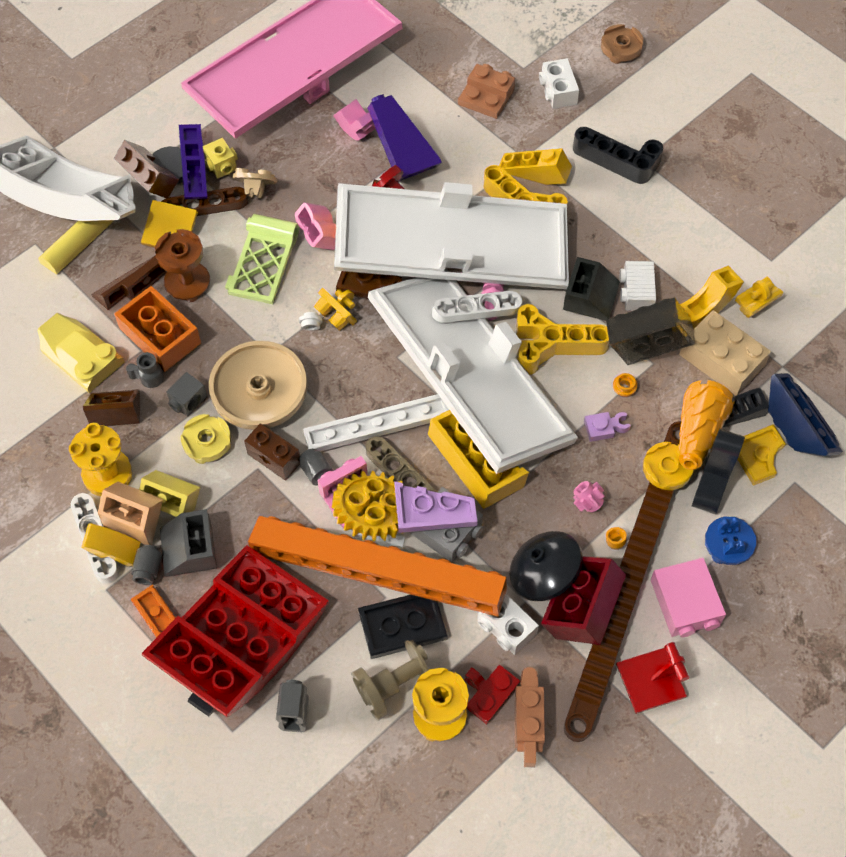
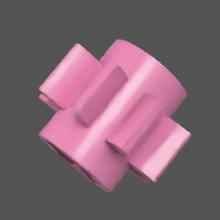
(588, 496)

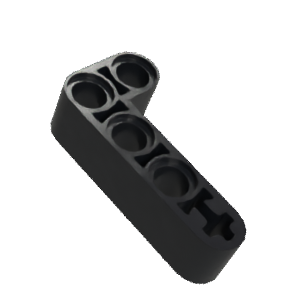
(618, 157)

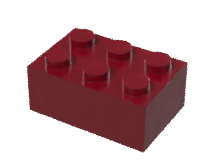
(586, 607)

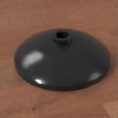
(546, 566)

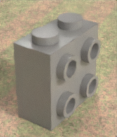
(450, 541)

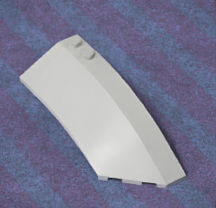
(59, 186)

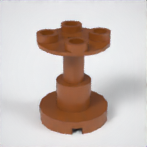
(181, 258)

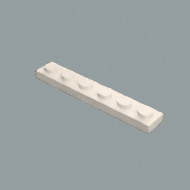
(374, 423)

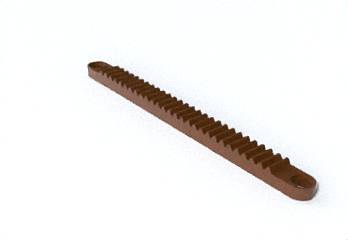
(634, 565)

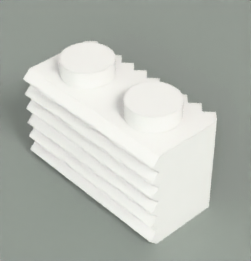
(638, 284)

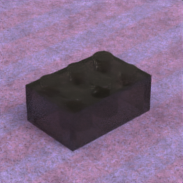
(650, 331)

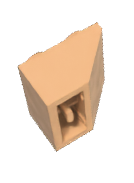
(130, 512)

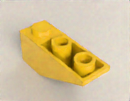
(539, 166)

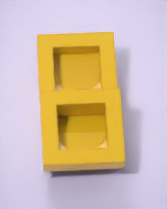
(110, 543)

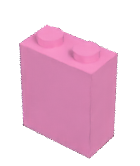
(688, 598)

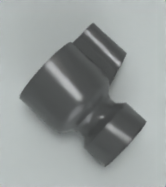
(146, 370)

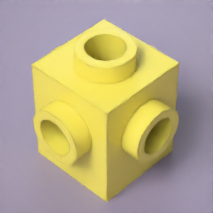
(220, 158)

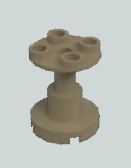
(385, 684)

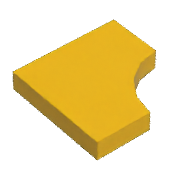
(166, 218)
(759, 453)

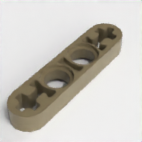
(390, 454)

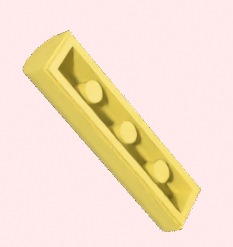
(72, 243)

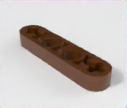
(206, 208)

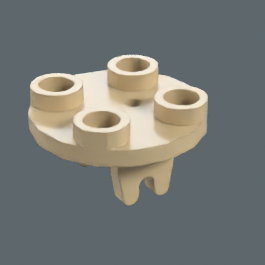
(254, 182)

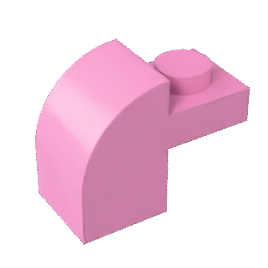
(355, 120)

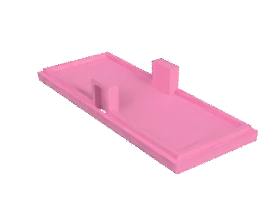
(296, 62)

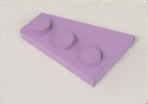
(431, 510)

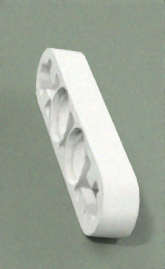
(478, 310)
(81, 521)

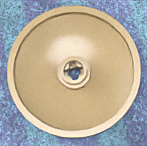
(258, 384)

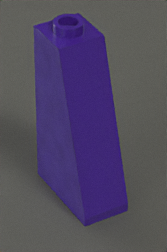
(401, 138)

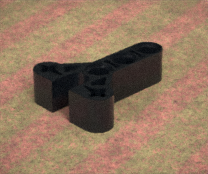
(717, 471)

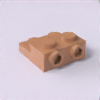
(487, 90)

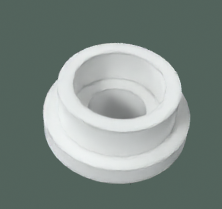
(310, 321)

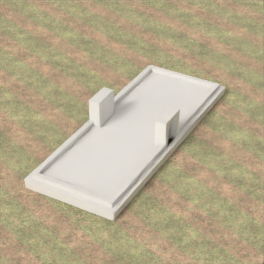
(431, 231)
(479, 373)

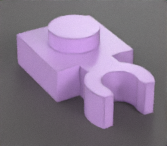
(602, 427)

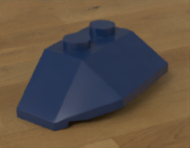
(799, 418)

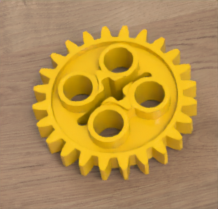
(367, 505)

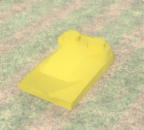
(78, 351)

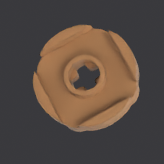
(621, 52)

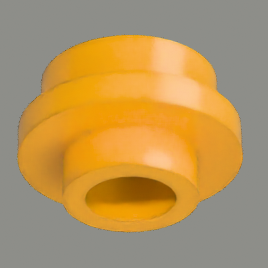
(627, 379)

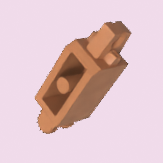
(529, 717)

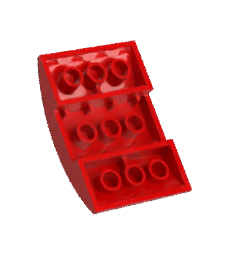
(238, 632)

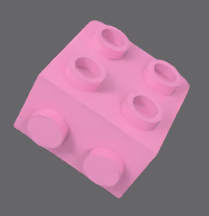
(329, 480)

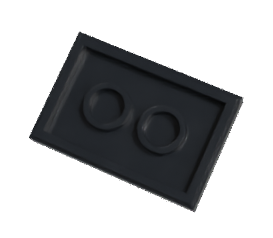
(398, 620)

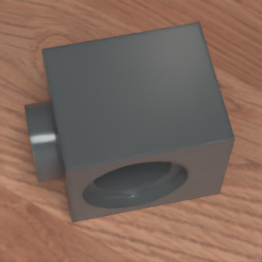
(186, 394)

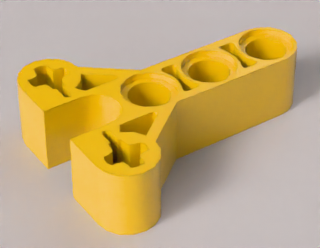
(502, 185)
(543, 329)

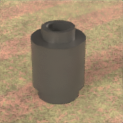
(314, 465)
(146, 565)

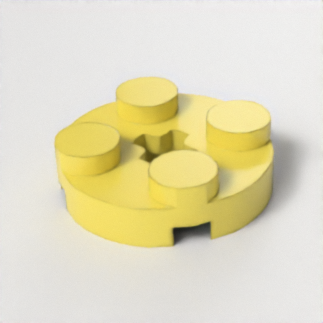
(206, 451)

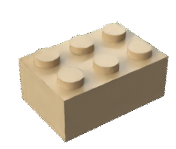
(725, 353)

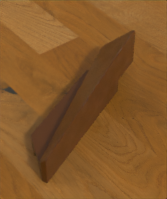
(130, 283)

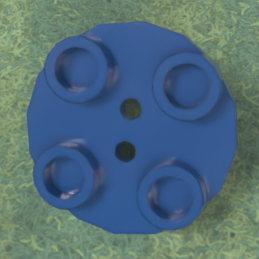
(732, 551)

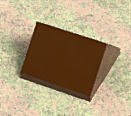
(113, 408)

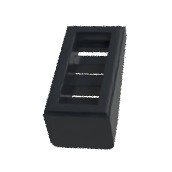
(754, 395)

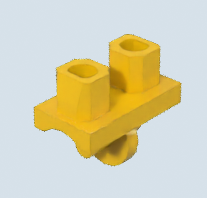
(758, 296)
(342, 316)

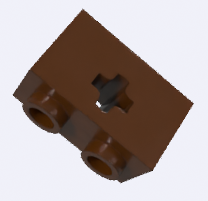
(272, 451)

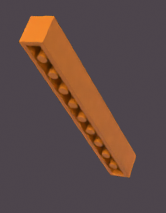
(379, 565)

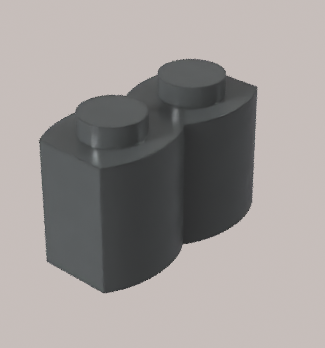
(292, 706)

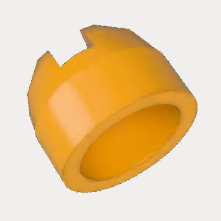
(613, 536)

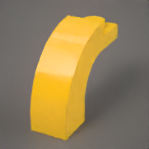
(714, 295)

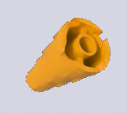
(702, 415)

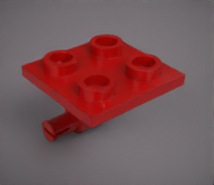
(654, 678)

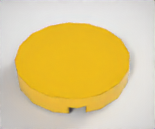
(663, 467)

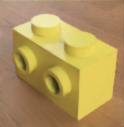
(176, 494)

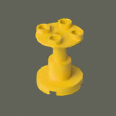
(100, 458)
(440, 704)

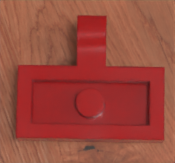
(490, 693)

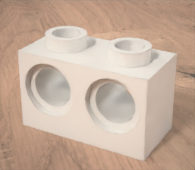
(559, 83)
(512, 618)

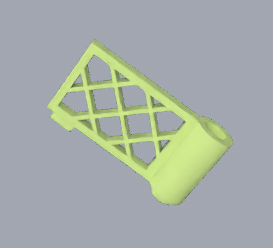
(266, 231)

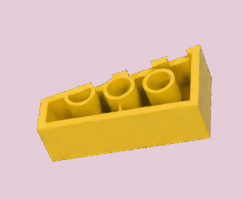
(471, 464)

